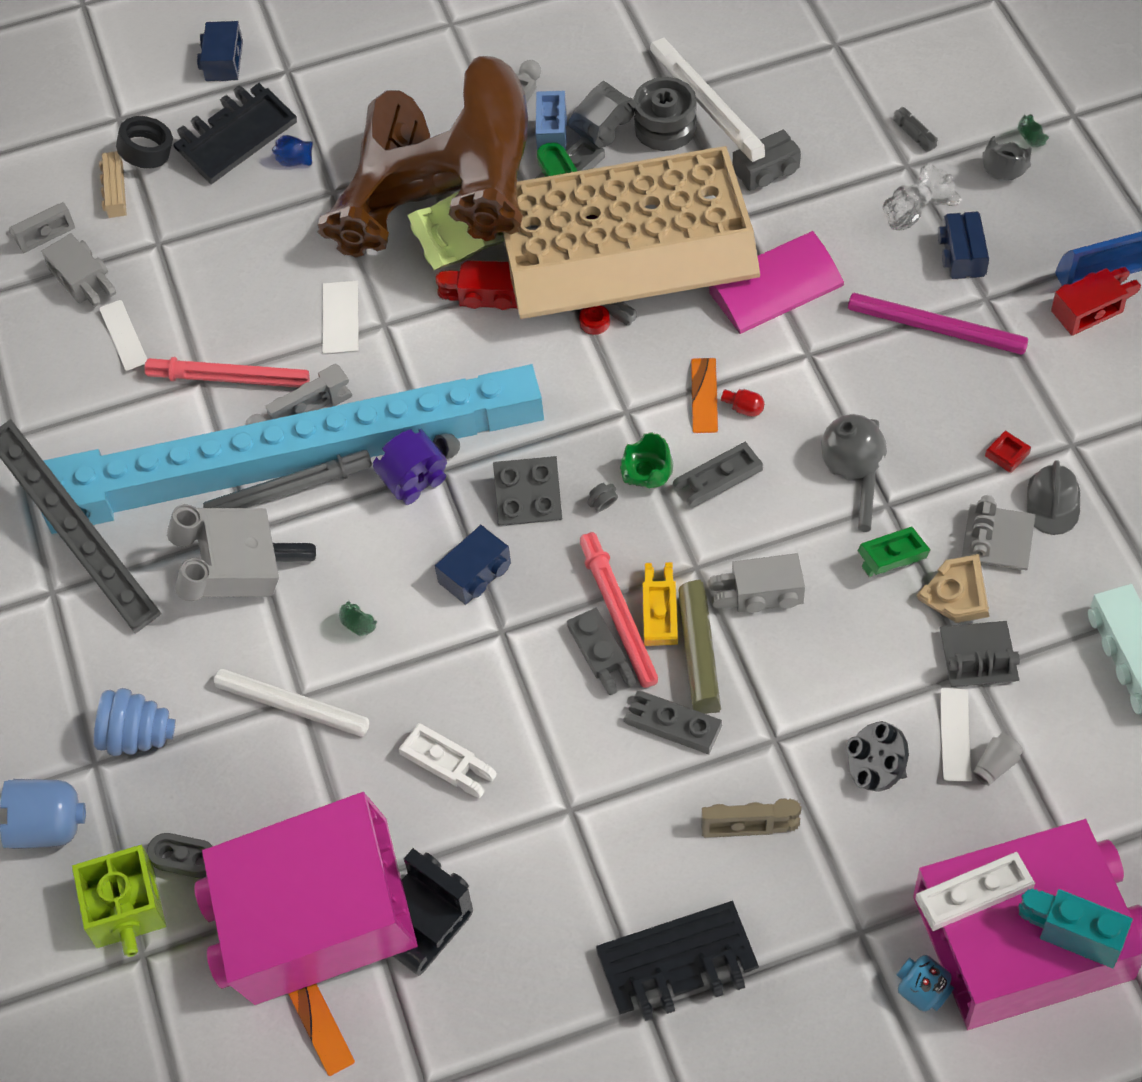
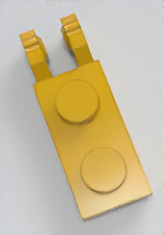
(660, 608)

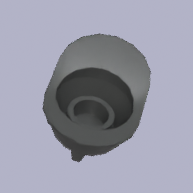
(1054, 499)

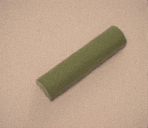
(699, 647)

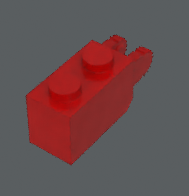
(478, 285)

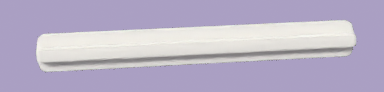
(292, 702)

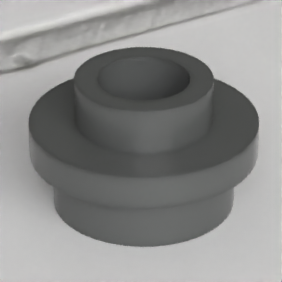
(602, 496)

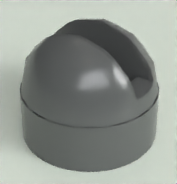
(447, 444)

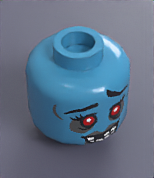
(924, 983)

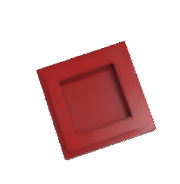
(1008, 451)

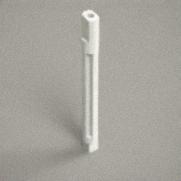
(709, 100)

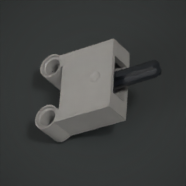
(234, 552)

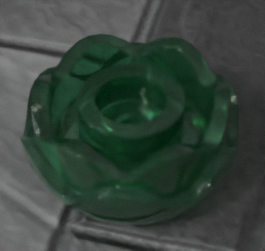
(1032, 131)
(356, 620)

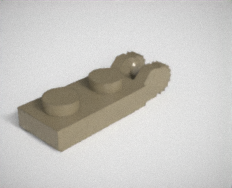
(750, 819)

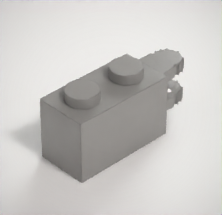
(77, 269)
(760, 584)

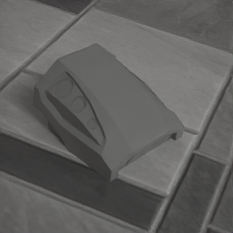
(601, 113)

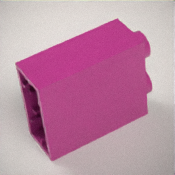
(304, 900)
(999, 958)

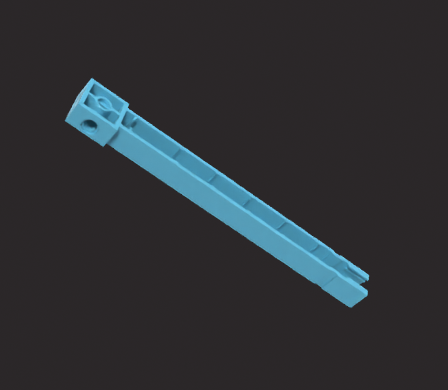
(292, 442)

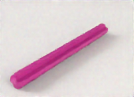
(938, 323)

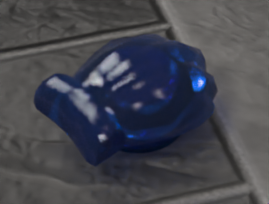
(292, 151)

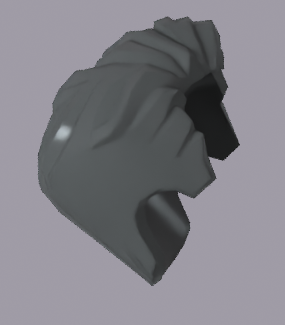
(1006, 160)

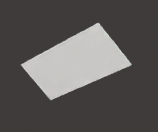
(340, 317)

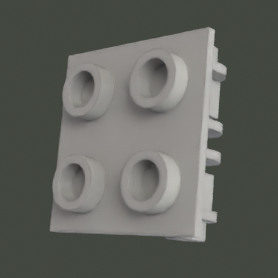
(998, 534)

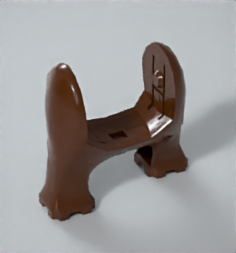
(406, 165)

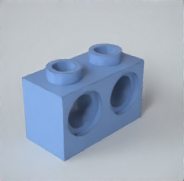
(551, 118)

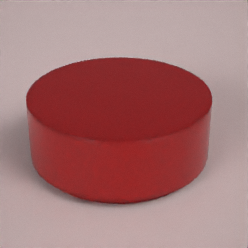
(594, 320)

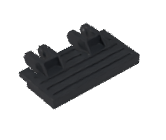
(234, 132)
(677, 956)

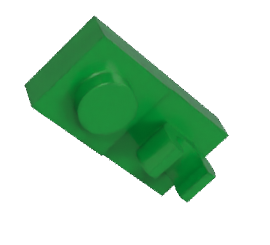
(892, 551)

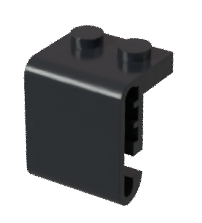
(437, 908)

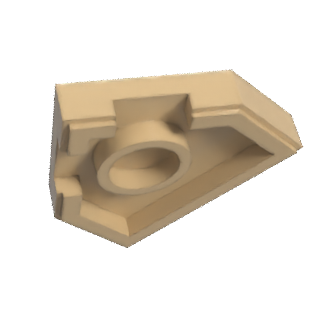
(958, 590)

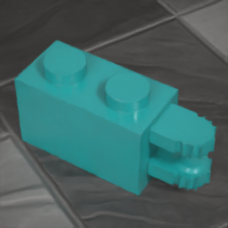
(1077, 924)

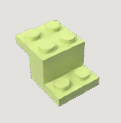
(445, 239)

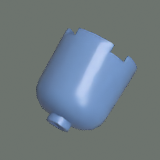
(40, 813)

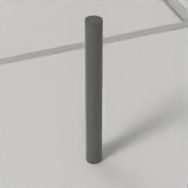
(866, 499)

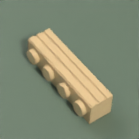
(114, 185)

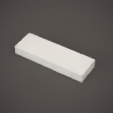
(974, 891)

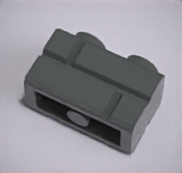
(780, 159)

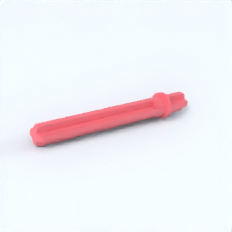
(232, 373)
(598, 563)

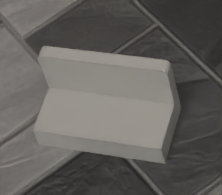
(42, 227)

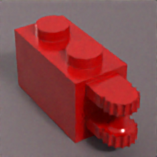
(1093, 299)

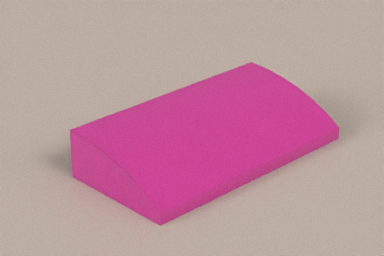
(787, 280)

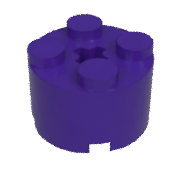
(410, 465)

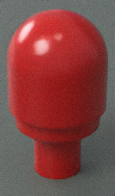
(744, 402)

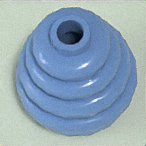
(130, 723)

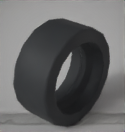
(139, 155)

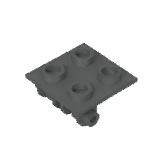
(527, 490)
(979, 654)

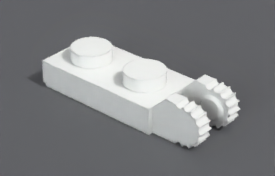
(445, 759)

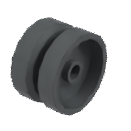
(665, 113)

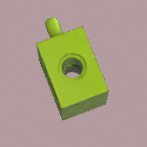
(119, 898)

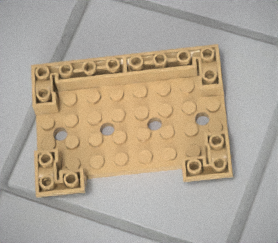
(628, 247)

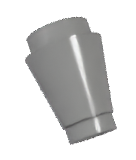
(998, 758)

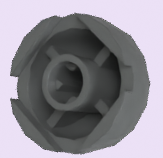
(853, 446)

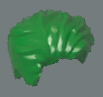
(647, 462)

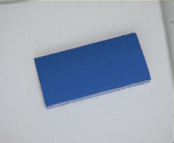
(1109, 254)

